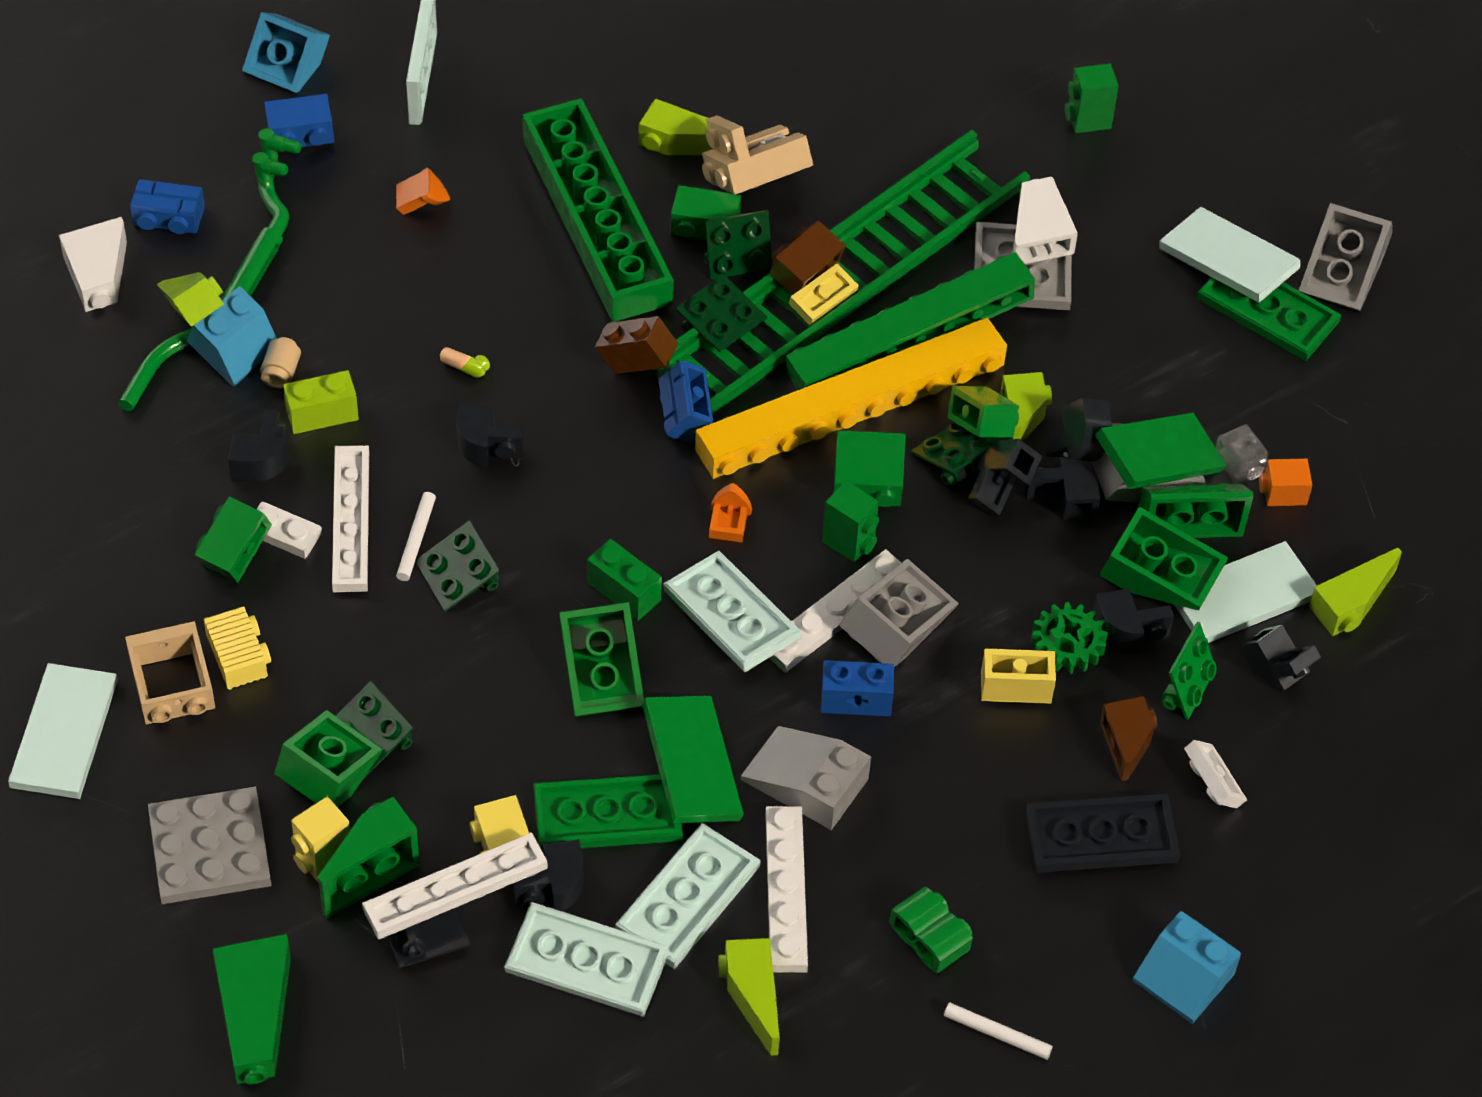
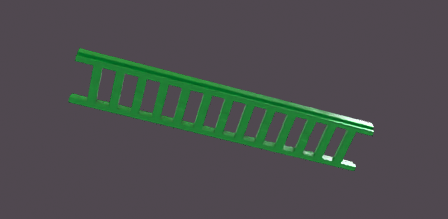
(861, 221)

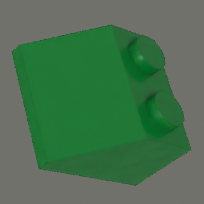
(872, 464)
(326, 759)

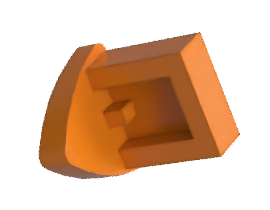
(419, 191)
(729, 514)

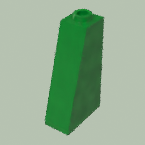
(253, 1000)

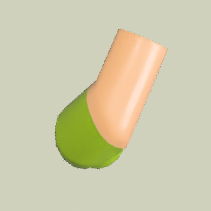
(473, 366)

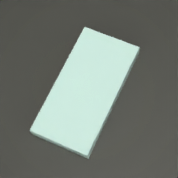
(421, 60)
(1230, 254)
(1252, 592)
(732, 611)
(63, 731)
(690, 892)
(587, 959)

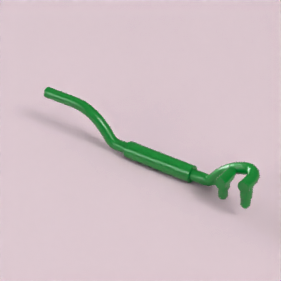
(253, 265)

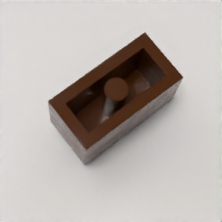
(807, 257)
(636, 345)

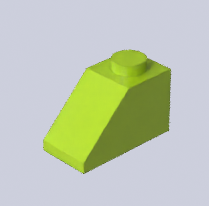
(1032, 397)

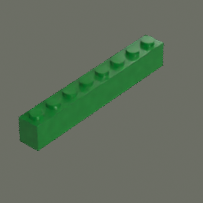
(947, 307)

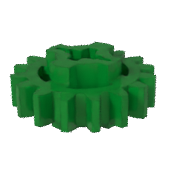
(1070, 636)

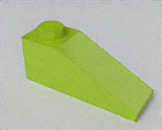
(673, 130)
(192, 296)
(1348, 597)
(752, 986)

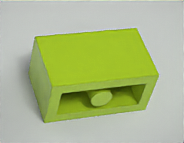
(321, 402)

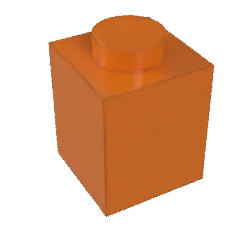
(1286, 482)

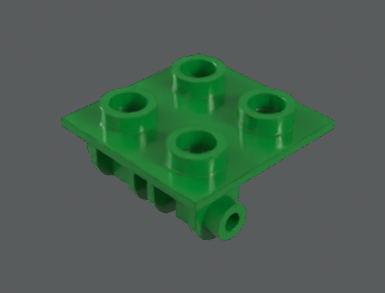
(1190, 674)

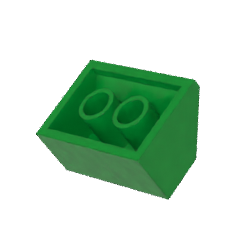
(1200, 509)

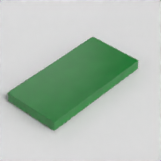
(1281, 317)
(1160, 450)
(692, 759)
(604, 812)

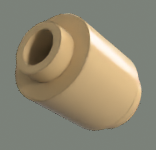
(280, 362)

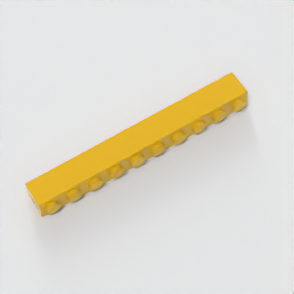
(850, 398)

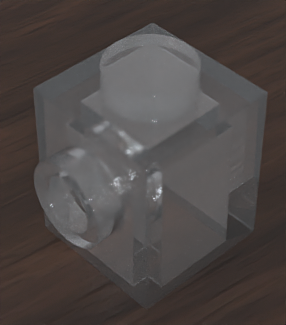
(1242, 454)

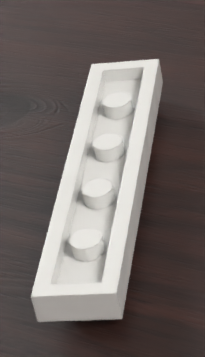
(351, 519)
(823, 618)
(454, 886)
(786, 888)

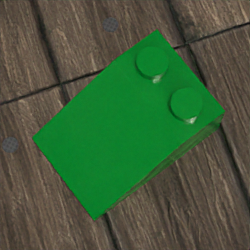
(1163, 562)
(601, 659)
(371, 855)

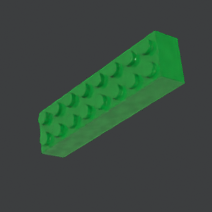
(597, 210)

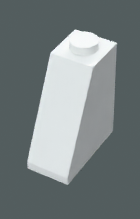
(1043, 223)
(96, 261)

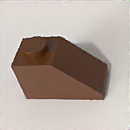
(1128, 732)

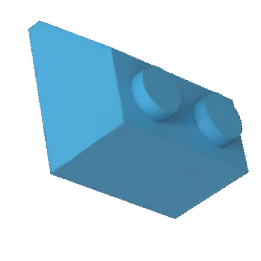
(285, 51)
(233, 336)
(1187, 967)

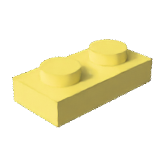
(823, 294)

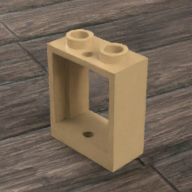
(176, 642)

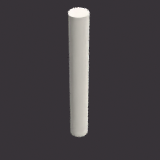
(415, 536)
(998, 1031)

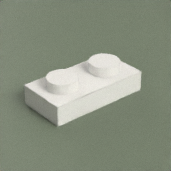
(290, 531)
(1220, 783)

